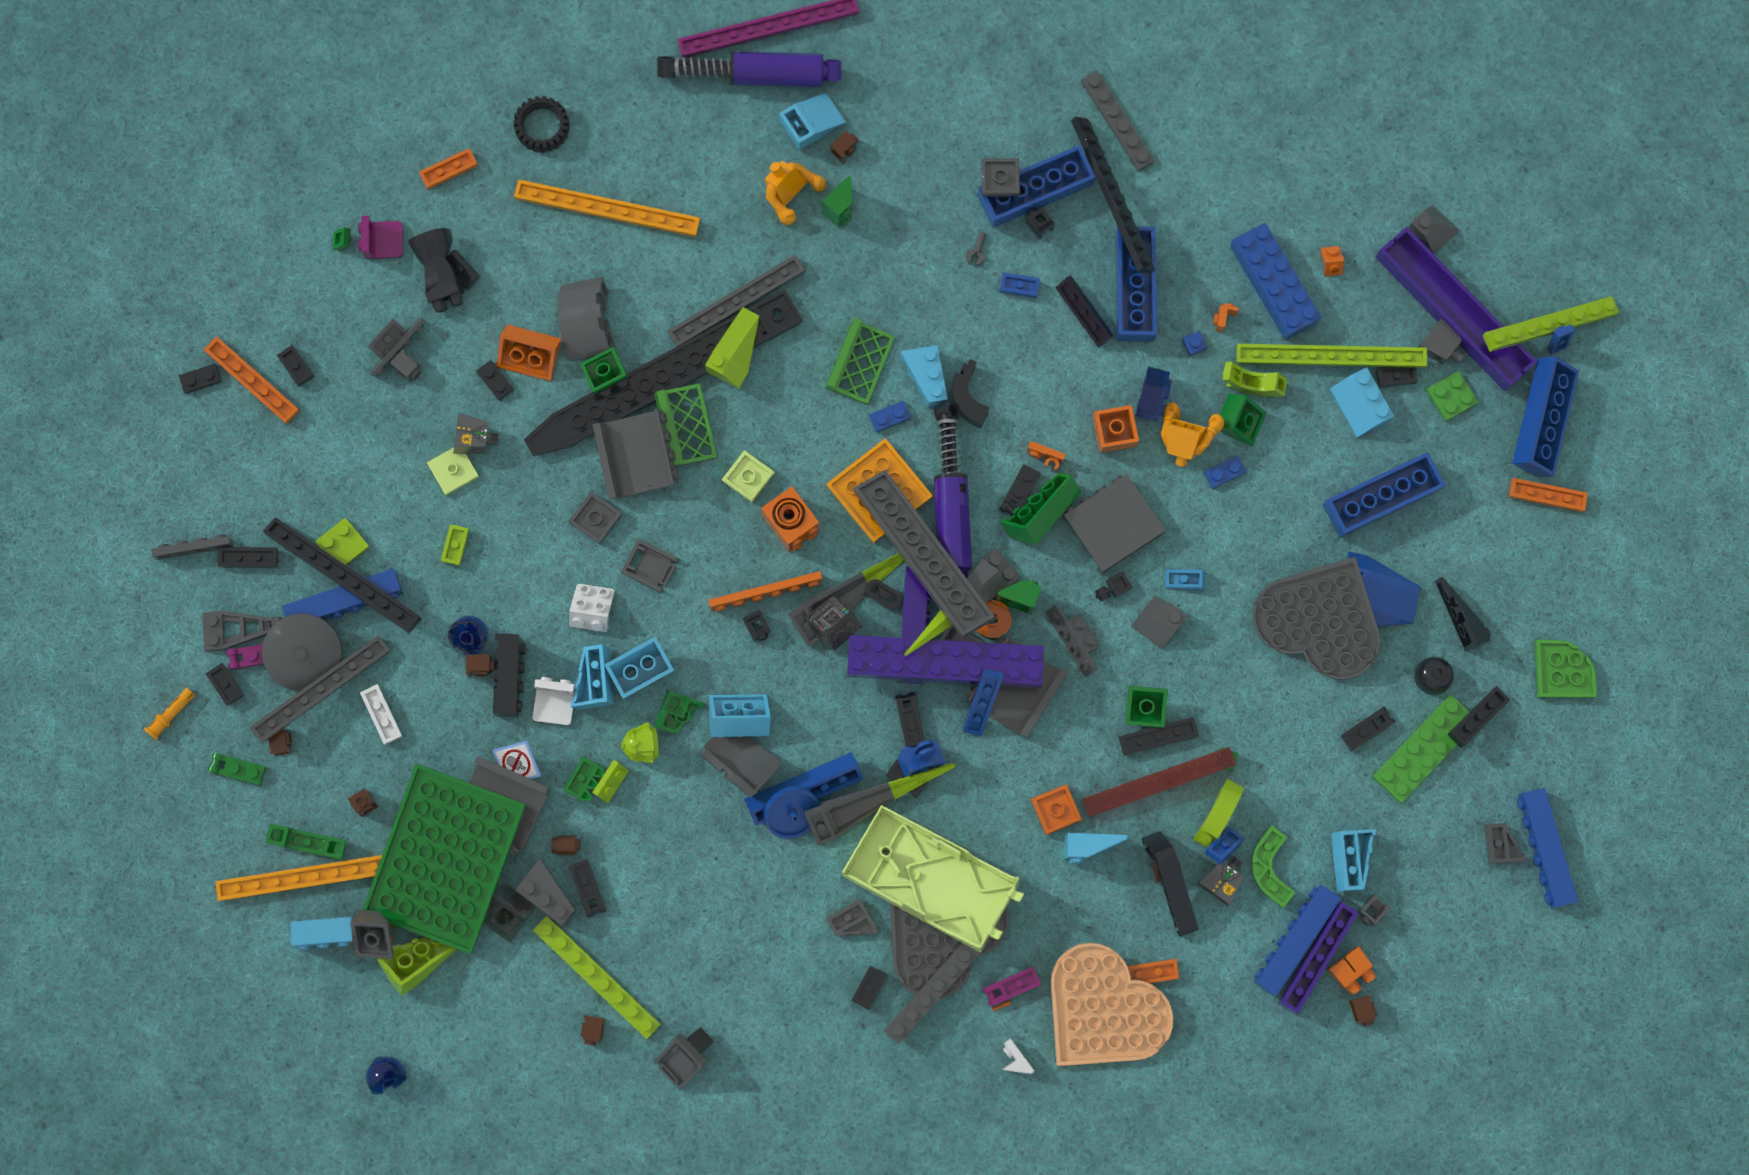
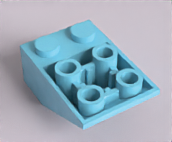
(811, 120)

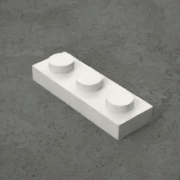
(381, 714)

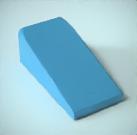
(1185, 579)

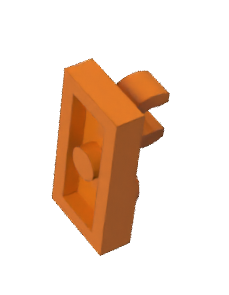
(1037, 450)

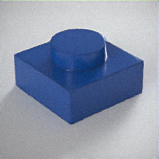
(1194, 343)

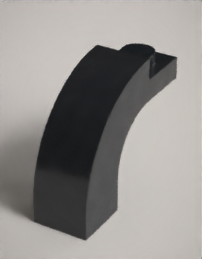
(971, 410)

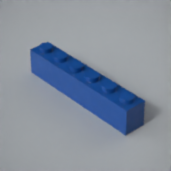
(338, 601)
(820, 780)
(1547, 848)
(1297, 940)

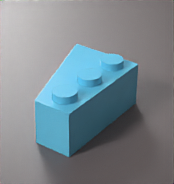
(926, 371)
(594, 682)
(1351, 858)
(321, 933)

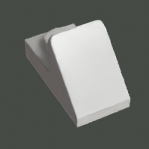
(1020, 1063)

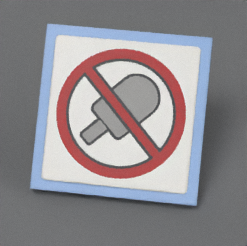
(518, 758)

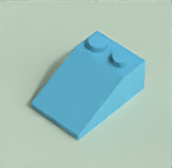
(1083, 845)

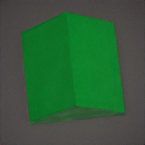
(603, 370)
(1146, 706)

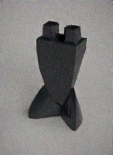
(440, 277)

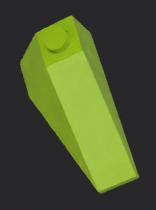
(733, 353)
(414, 962)

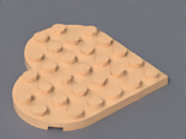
(1102, 1011)

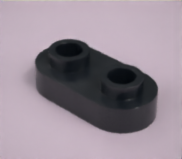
(882, 594)

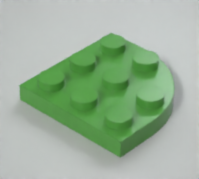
(1563, 671)

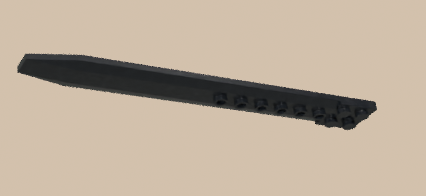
(665, 372)

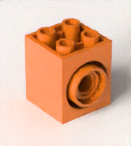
(794, 531)

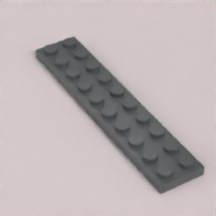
(924, 554)

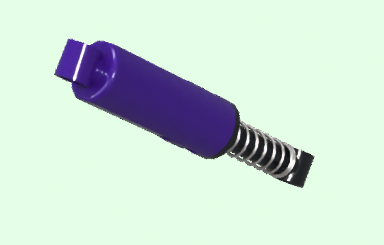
(757, 68)
(952, 492)

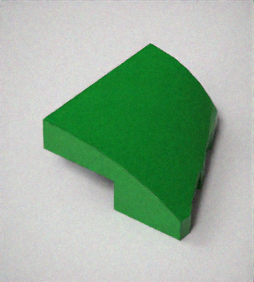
(676, 711)

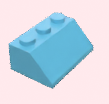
(1362, 402)
(639, 667)
(739, 715)

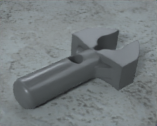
(977, 250)

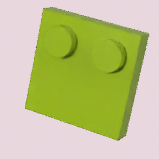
(343, 542)

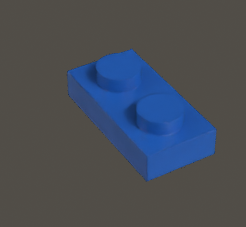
(1019, 285)
(1560, 338)
(889, 416)
(1225, 472)
(1224, 845)

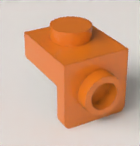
(1332, 260)
(1220, 318)

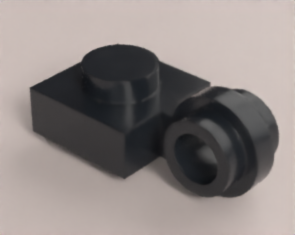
(1117, 585)

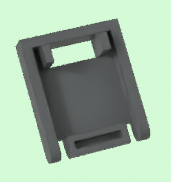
(653, 567)
(681, 1061)

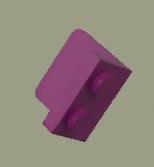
(380, 238)

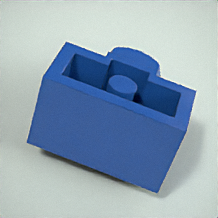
(920, 758)

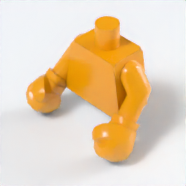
(785, 182)
(1185, 438)

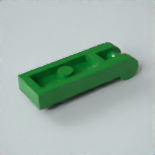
(237, 769)

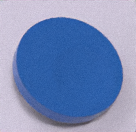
(786, 812)

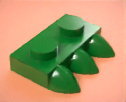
(584, 779)

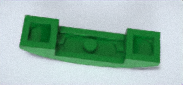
(305, 841)

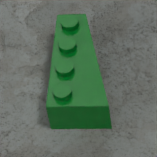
(1042, 509)

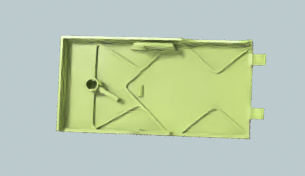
(931, 878)

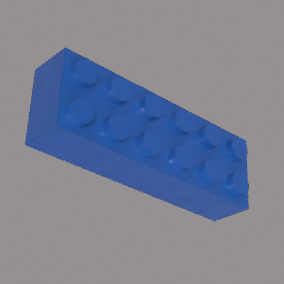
(1041, 186)
(1275, 281)
(1135, 292)
(1546, 417)
(1383, 495)

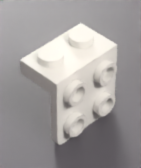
(591, 607)
(553, 701)

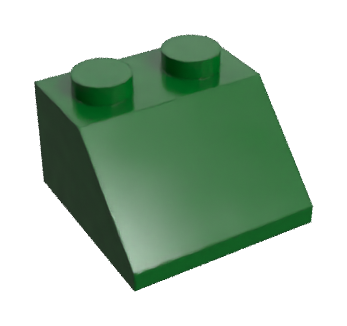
(838, 203)
(1242, 418)
(1020, 596)

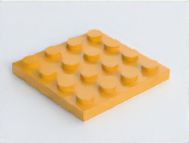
(873, 462)

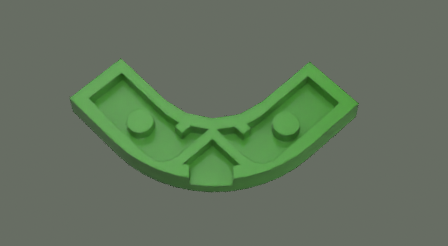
(1263, 871)

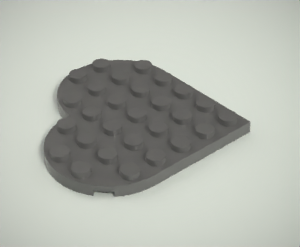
(1323, 616)
(922, 950)

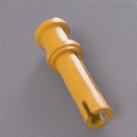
(163, 720)

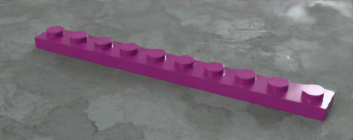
(766, 26)

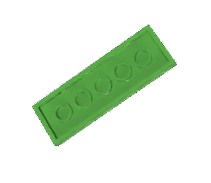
(1421, 751)

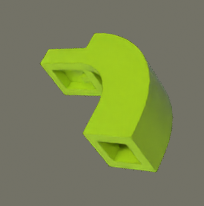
(1254, 383)
(1220, 813)

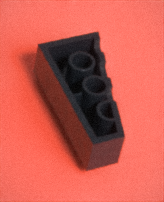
(508, 675)

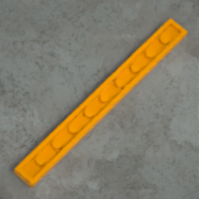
(607, 208)
(297, 878)

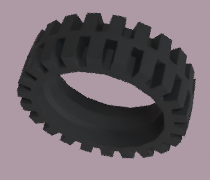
(545, 103)

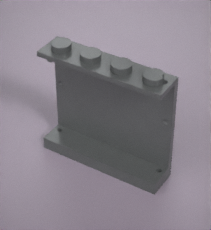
(636, 454)
(1114, 523)
(1022, 706)
(515, 786)

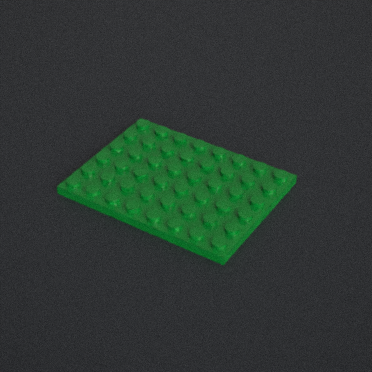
(444, 858)

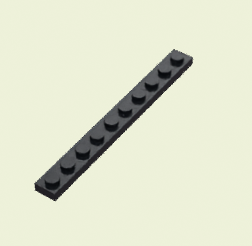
(1113, 195)
(342, 575)

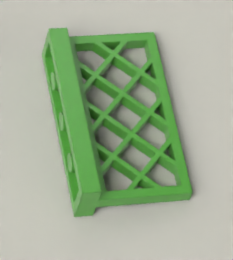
(845, 353)
(663, 403)

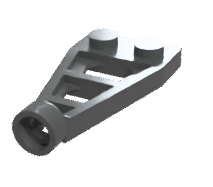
(214, 629)

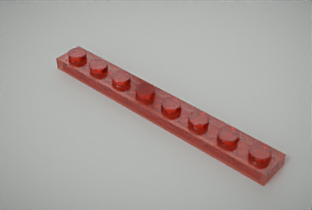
(1159, 781)

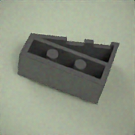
(545, 893)

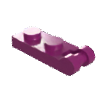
(251, 657)
(1012, 986)

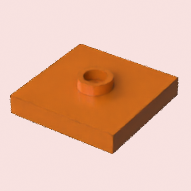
(1056, 809)

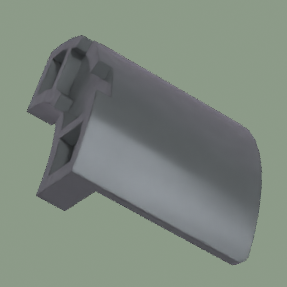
(582, 318)
(742, 759)

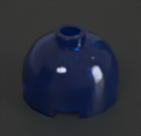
(468, 634)
(385, 1073)

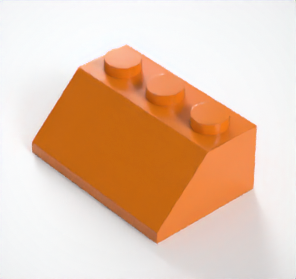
(528, 352)

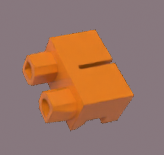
(1350, 968)

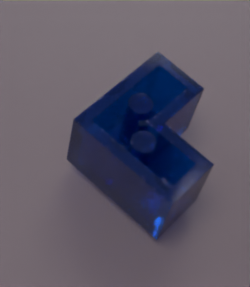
(1154, 391)

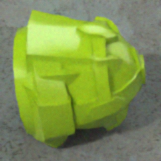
(641, 744)

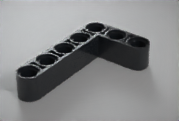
(1172, 881)

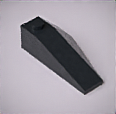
(1466, 623)

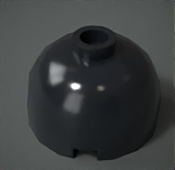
(1434, 675)

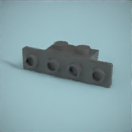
(389, 342)
(1076, 637)

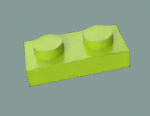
(455, 545)
(610, 781)

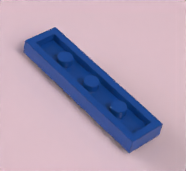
(982, 702)

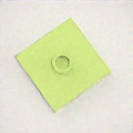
(452, 471)
(748, 476)

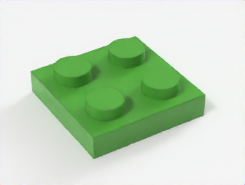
(1452, 396)

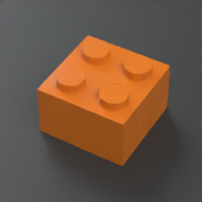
(1115, 429)

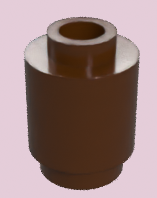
(565, 845)

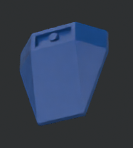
(1389, 593)

